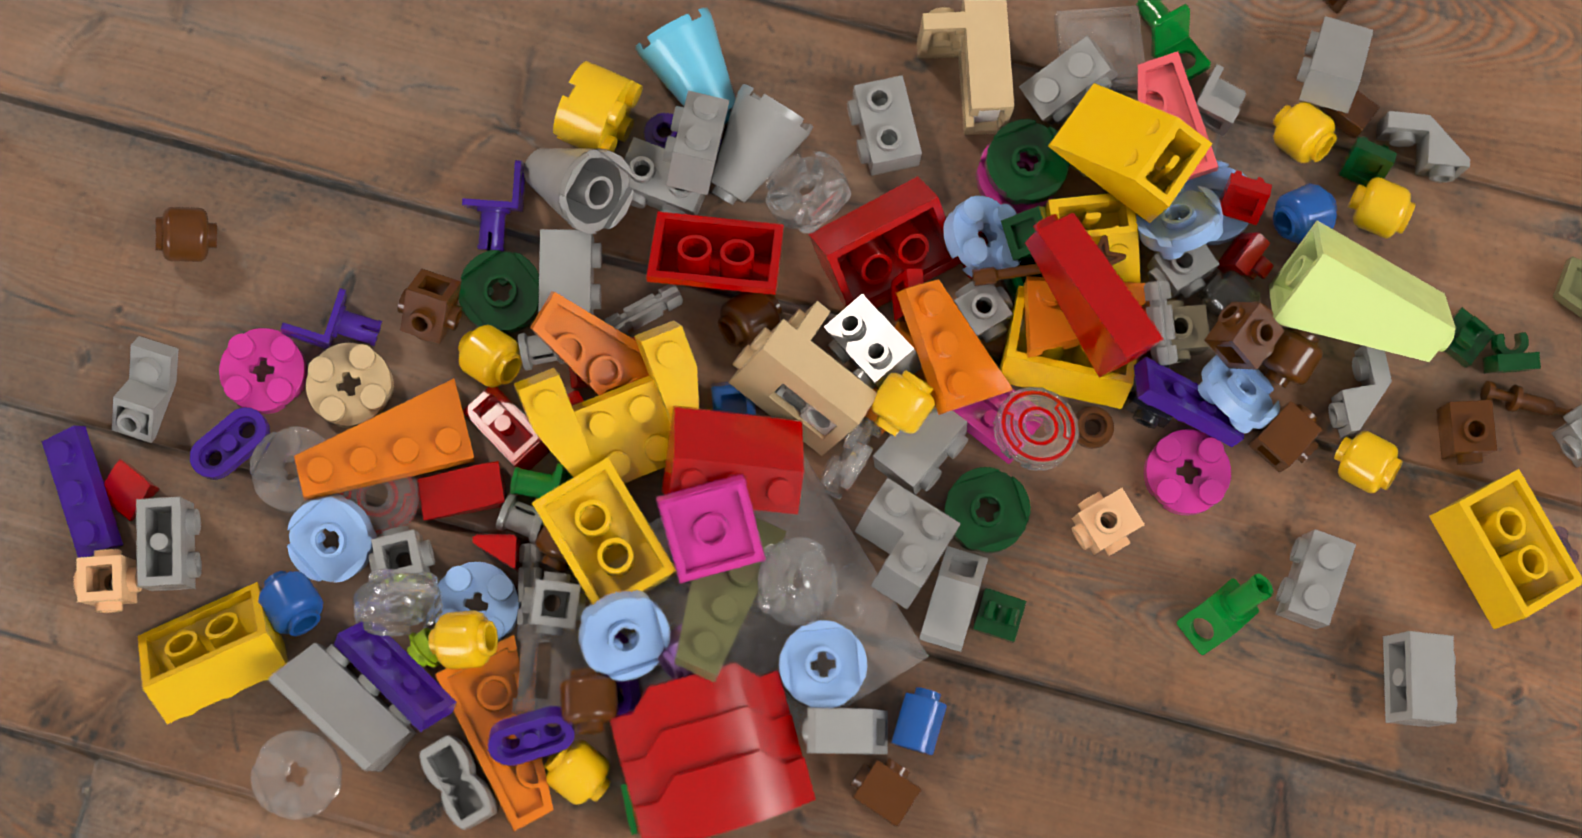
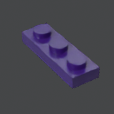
(1181, 399)
(81, 491)
(396, 675)

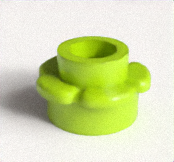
(420, 650)

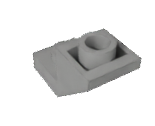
(1436, 151)
(146, 394)
(1354, 405)
(953, 598)
(846, 731)

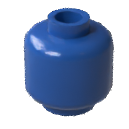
(1301, 208)
(291, 602)

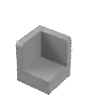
(1219, 102)

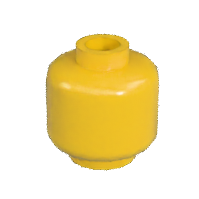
(1304, 132)
(1381, 207)
(489, 356)
(903, 403)
(1368, 462)
(463, 639)
(578, 772)

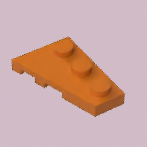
(1046, 321)
(949, 349)

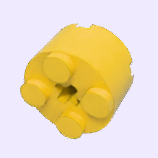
(596, 108)

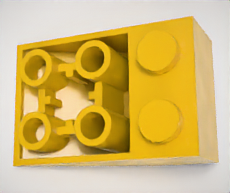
(1130, 149)
(1109, 217)

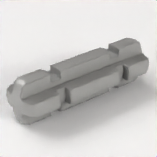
(646, 309)
(1162, 317)
(530, 559)

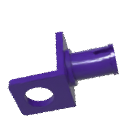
(494, 212)
(341, 323)

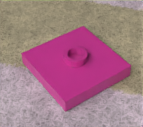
(711, 528)

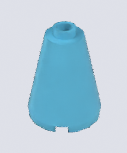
(689, 58)

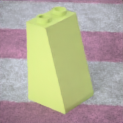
(1359, 298)

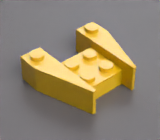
(622, 424)

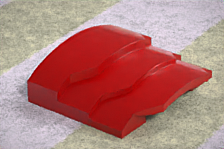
(711, 754)

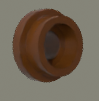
(1102, 419)

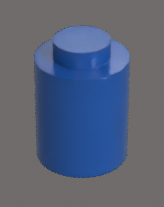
(919, 721)

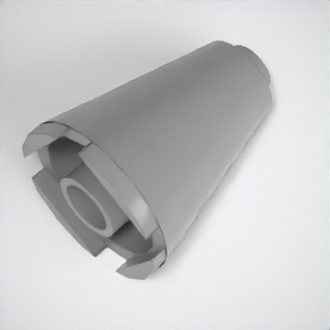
(755, 144)
(582, 185)

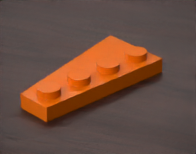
(588, 345)
(397, 444)
(482, 700)

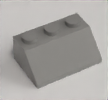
(344, 706)

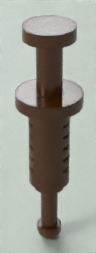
(1518, 399)

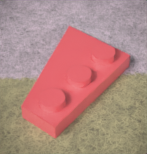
(1166, 87)

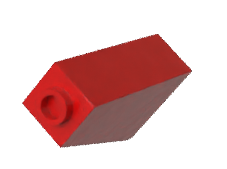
(1091, 294)

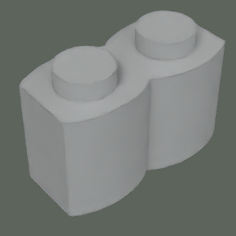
(453, 770)

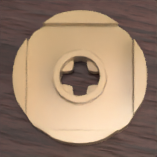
(329, 371)

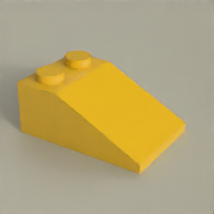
(604, 534)

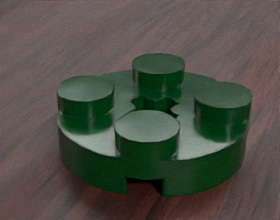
(1018, 184)
(504, 269)
(998, 489)

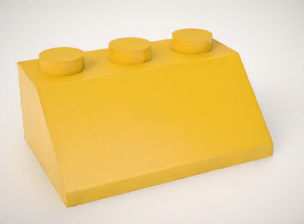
(1060, 370)
(1507, 550)
(209, 654)

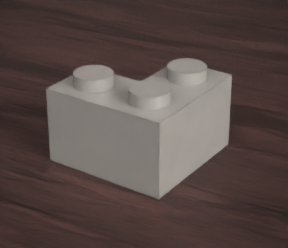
(911, 534)

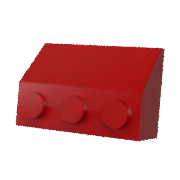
(882, 240)
(716, 253)
(723, 444)

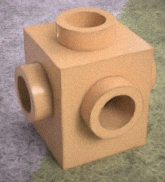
(1116, 512)
(93, 580)

